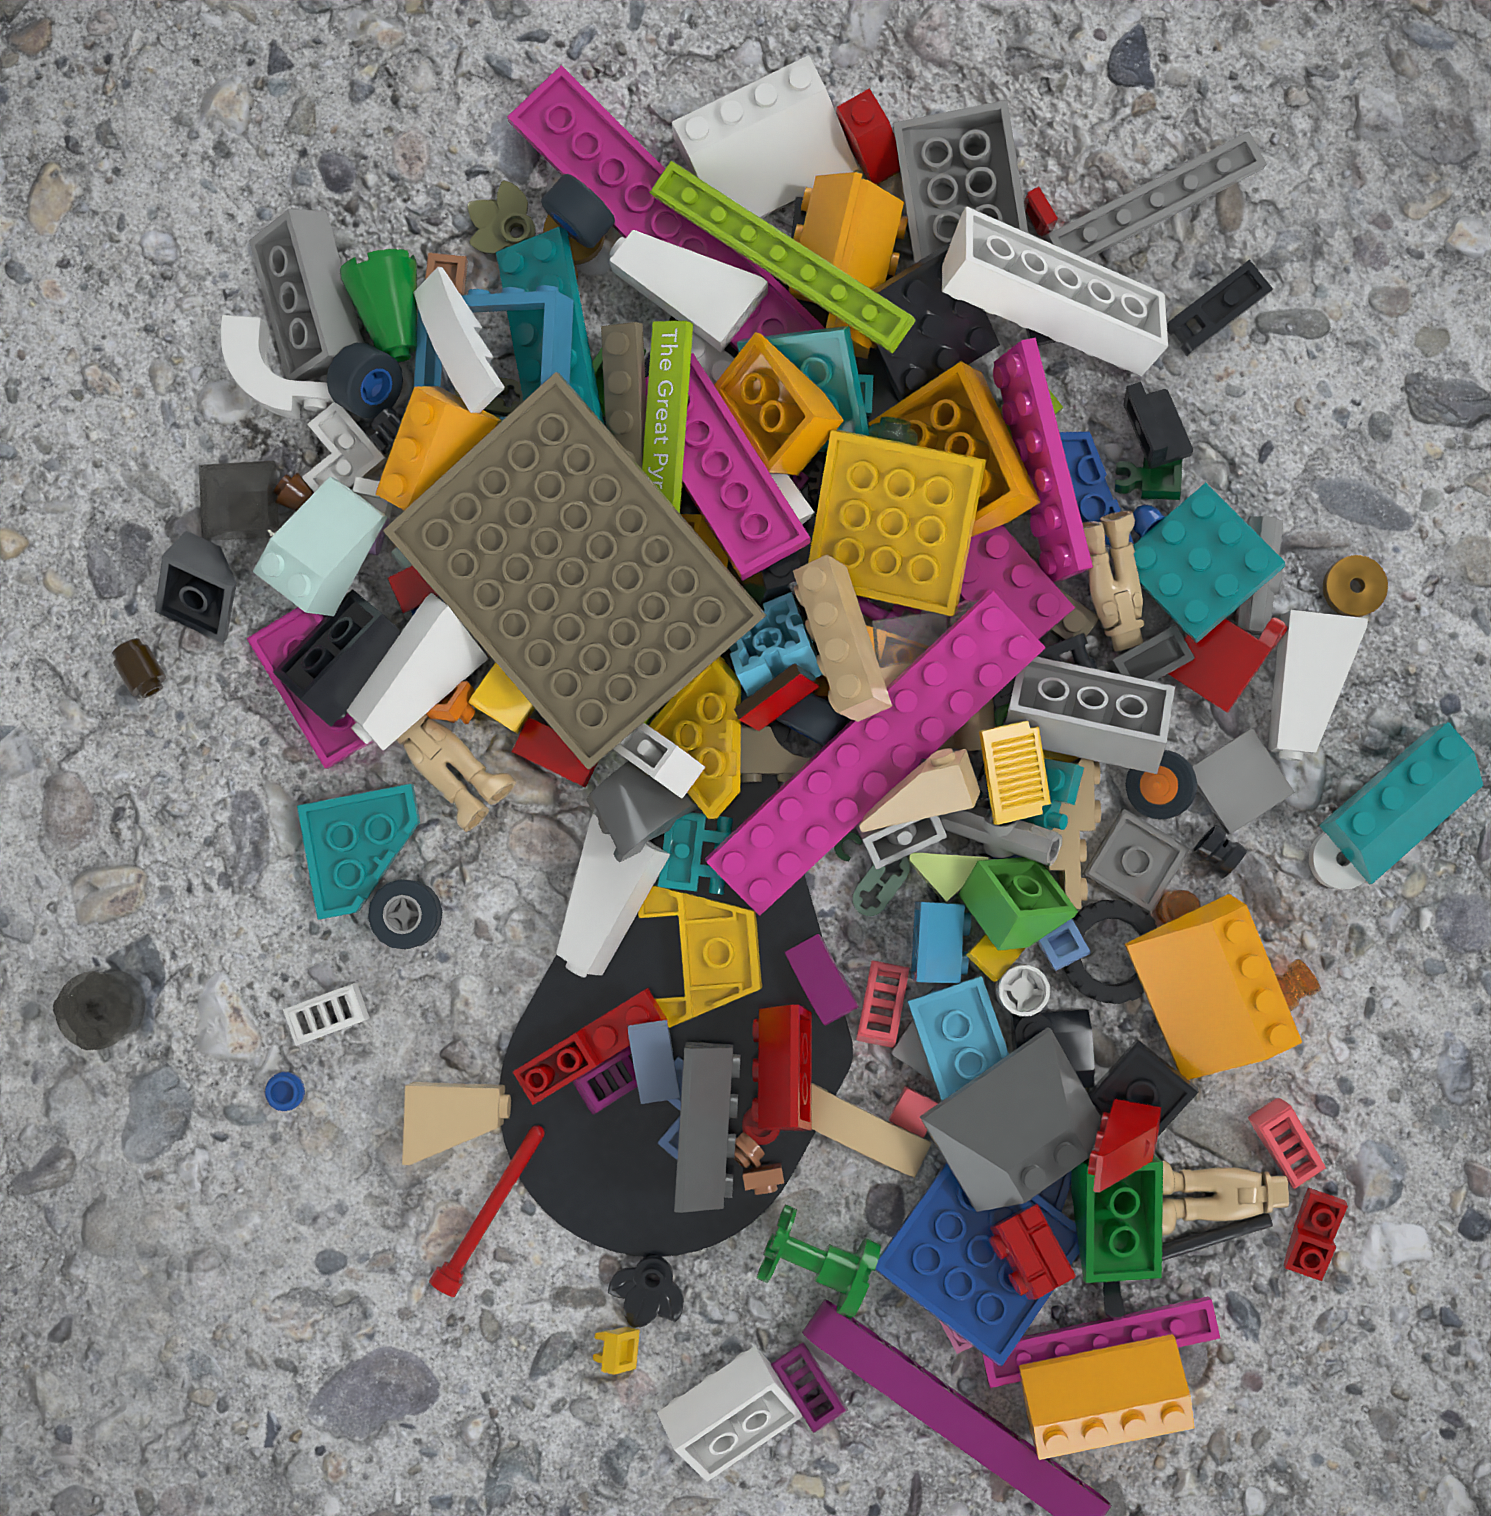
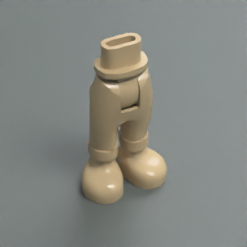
(1116, 599)
(432, 748)
(1237, 1194)

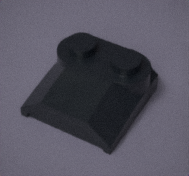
(1071, 1030)

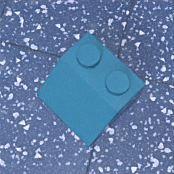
(939, 942)

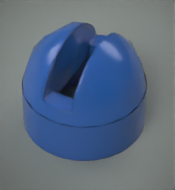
(1146, 518)

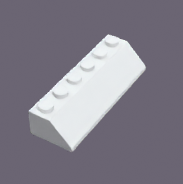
(1055, 292)

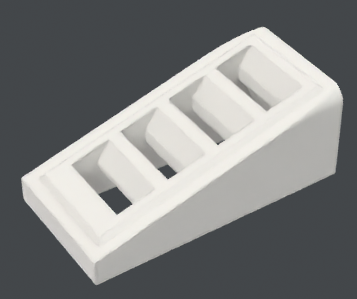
(355, 1003)

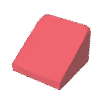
(909, 1108)

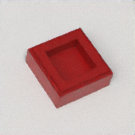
(1040, 212)

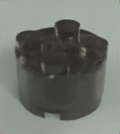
(80, 999)

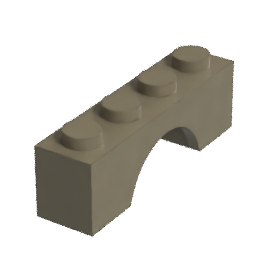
(765, 756)

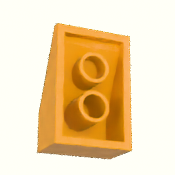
(777, 406)

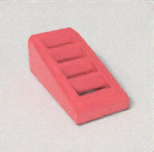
(878, 1037)
(1273, 1121)

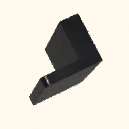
(1156, 425)

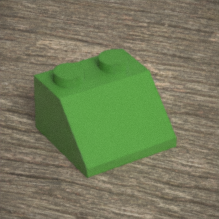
(1015, 901)

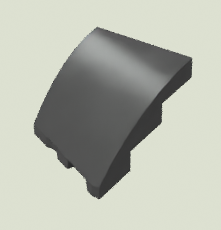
(635, 809)

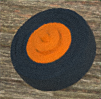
(1164, 793)

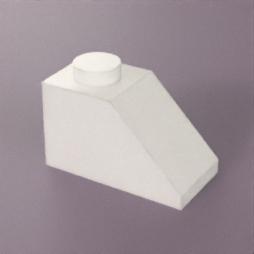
(660, 759)

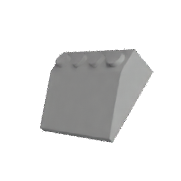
(958, 163)

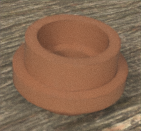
(747, 1151)

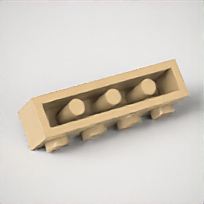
(841, 639)

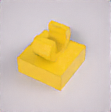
(619, 1350)

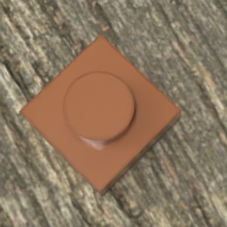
(454, 266)
(764, 1178)

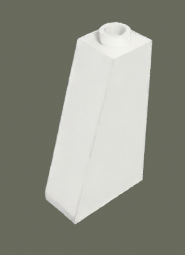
(689, 285)
(415, 674)
(1309, 678)
(605, 900)

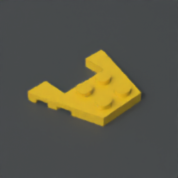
(716, 950)

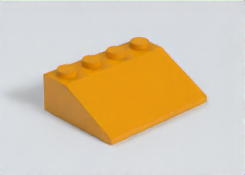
(962, 418)
(1213, 990)

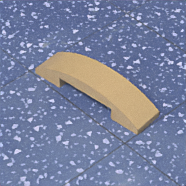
(867, 1133)

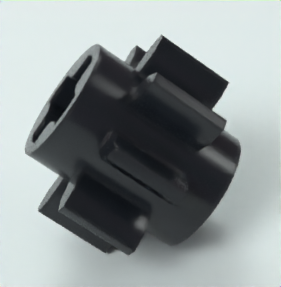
(386, 428)

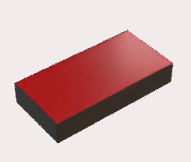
(776, 697)

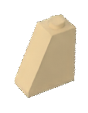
(448, 1115)

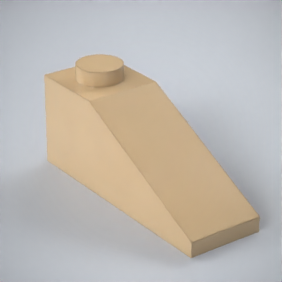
(934, 788)

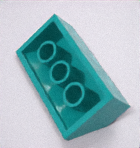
(1405, 801)

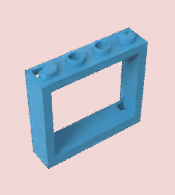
(556, 330)

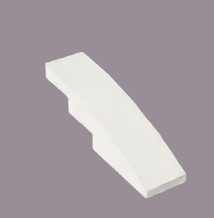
(456, 340)

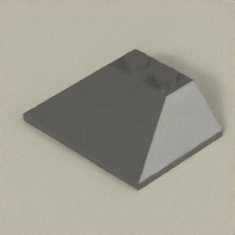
(1016, 1125)

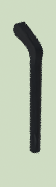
(1112, 1297)

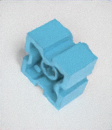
(774, 645)

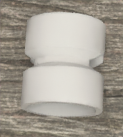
(1022, 990)

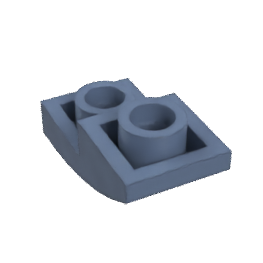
(653, 1061)

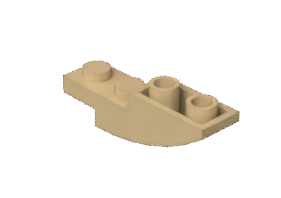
(1080, 819)

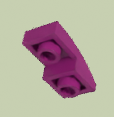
(821, 979)

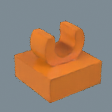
(455, 705)

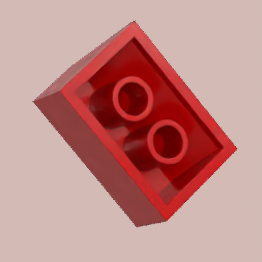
(783, 1069)

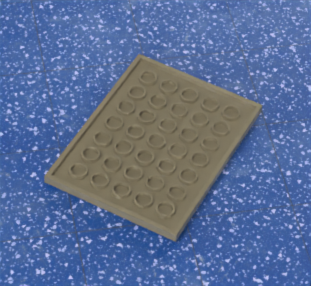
(574, 571)

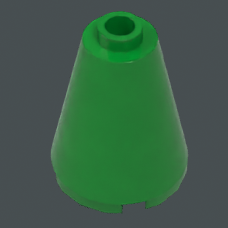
(385, 299)

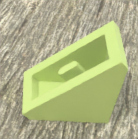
(943, 872)

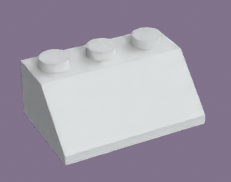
(729, 1414)

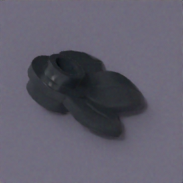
(645, 1296)

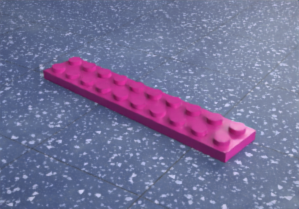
(597, 150)
(876, 753)

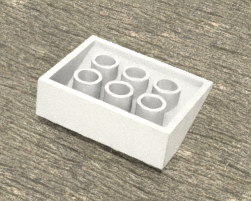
(766, 139)

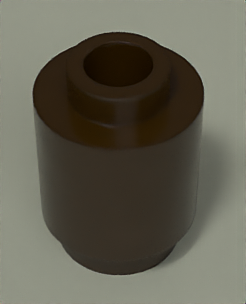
(138, 668)

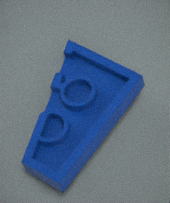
(1088, 478)

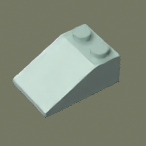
(321, 548)

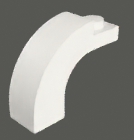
(245, 354)

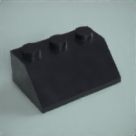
(338, 657)

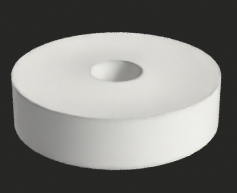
(1326, 868)

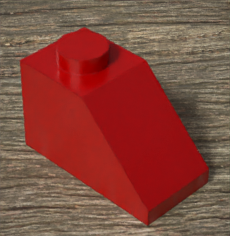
(869, 136)

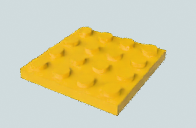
(898, 519)

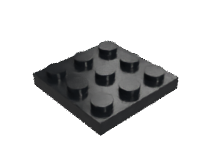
(943, 329)

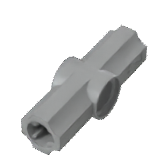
(1257, 610)
(1007, 838)

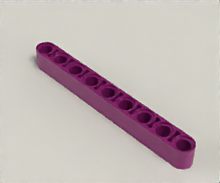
(952, 1415)

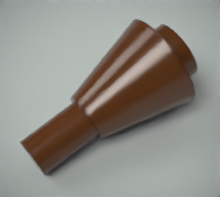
(292, 492)

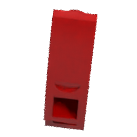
(586, 1047)

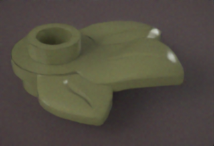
(498, 219)

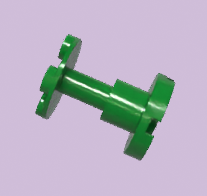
(833, 1267)

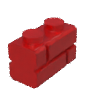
(1031, 1252)

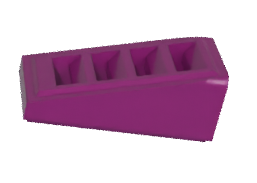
(588, 1094)
(828, 1416)

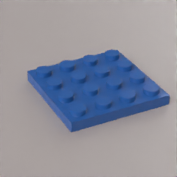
(953, 1272)

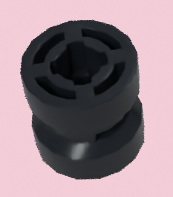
(1219, 851)

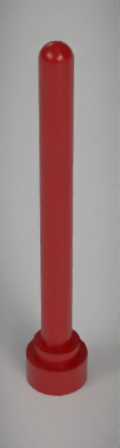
(449, 1276)

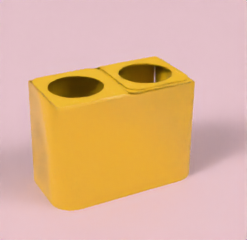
(502, 700)

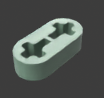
(887, 891)

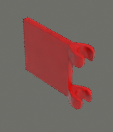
(1227, 661)

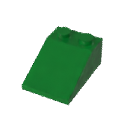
(1120, 1225)

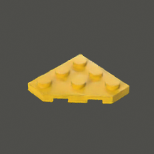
(707, 728)

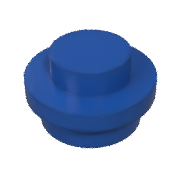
(284, 1091)

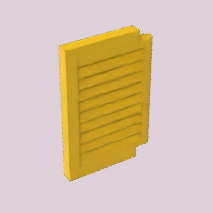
(1014, 771)

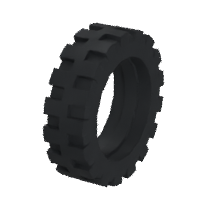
(1084, 920)

